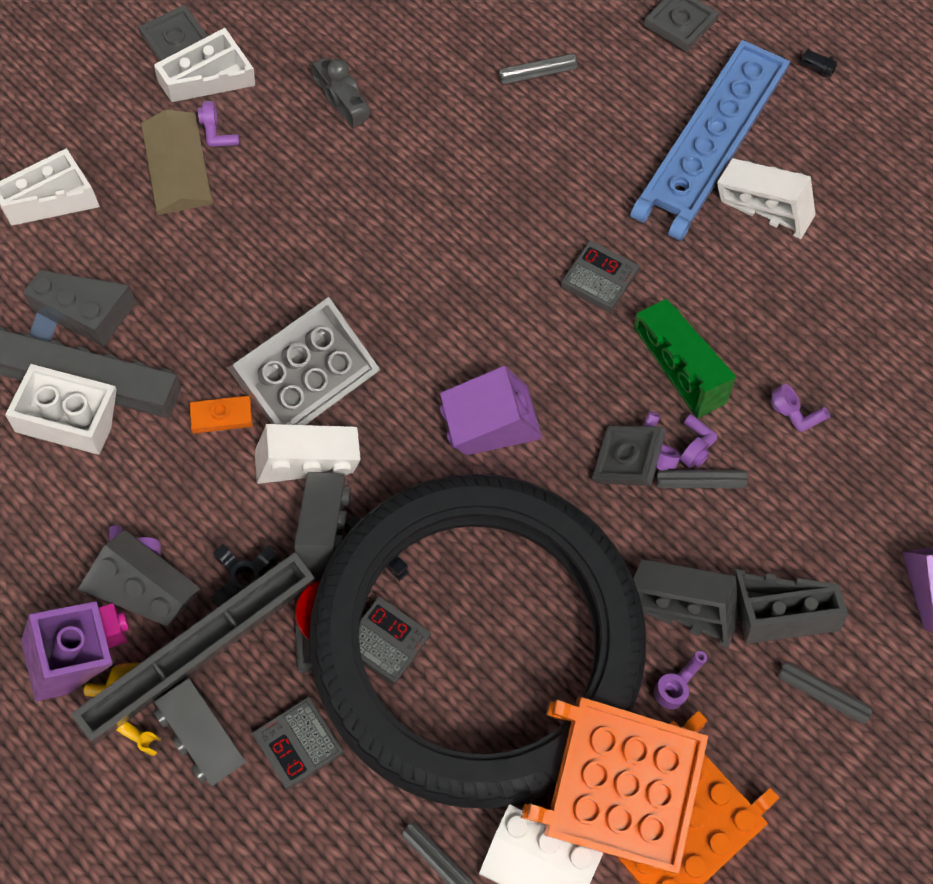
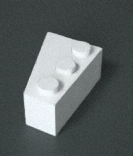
(205, 69)
(46, 190)
(771, 192)
(295, 450)

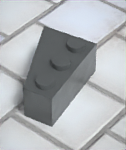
(80, 303)
(321, 520)
(138, 580)
(690, 597)
(787, 608)
(198, 733)

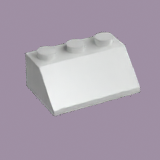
(63, 409)
(528, 857)

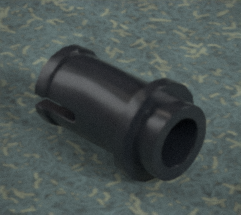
(819, 63)

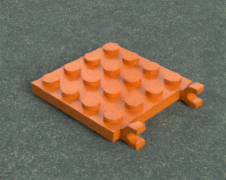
(623, 784)
(717, 829)

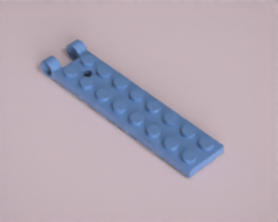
(712, 136)

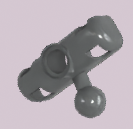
(341, 90)

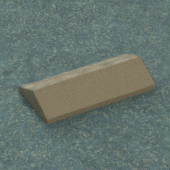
(176, 161)

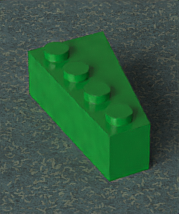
(685, 358)

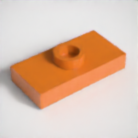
(221, 414)

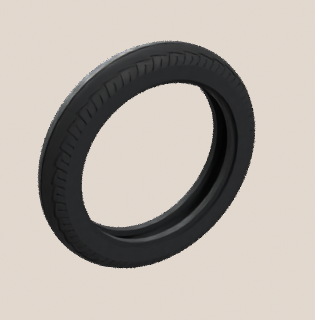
(438, 506)

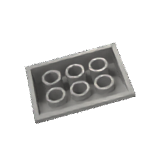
(304, 367)

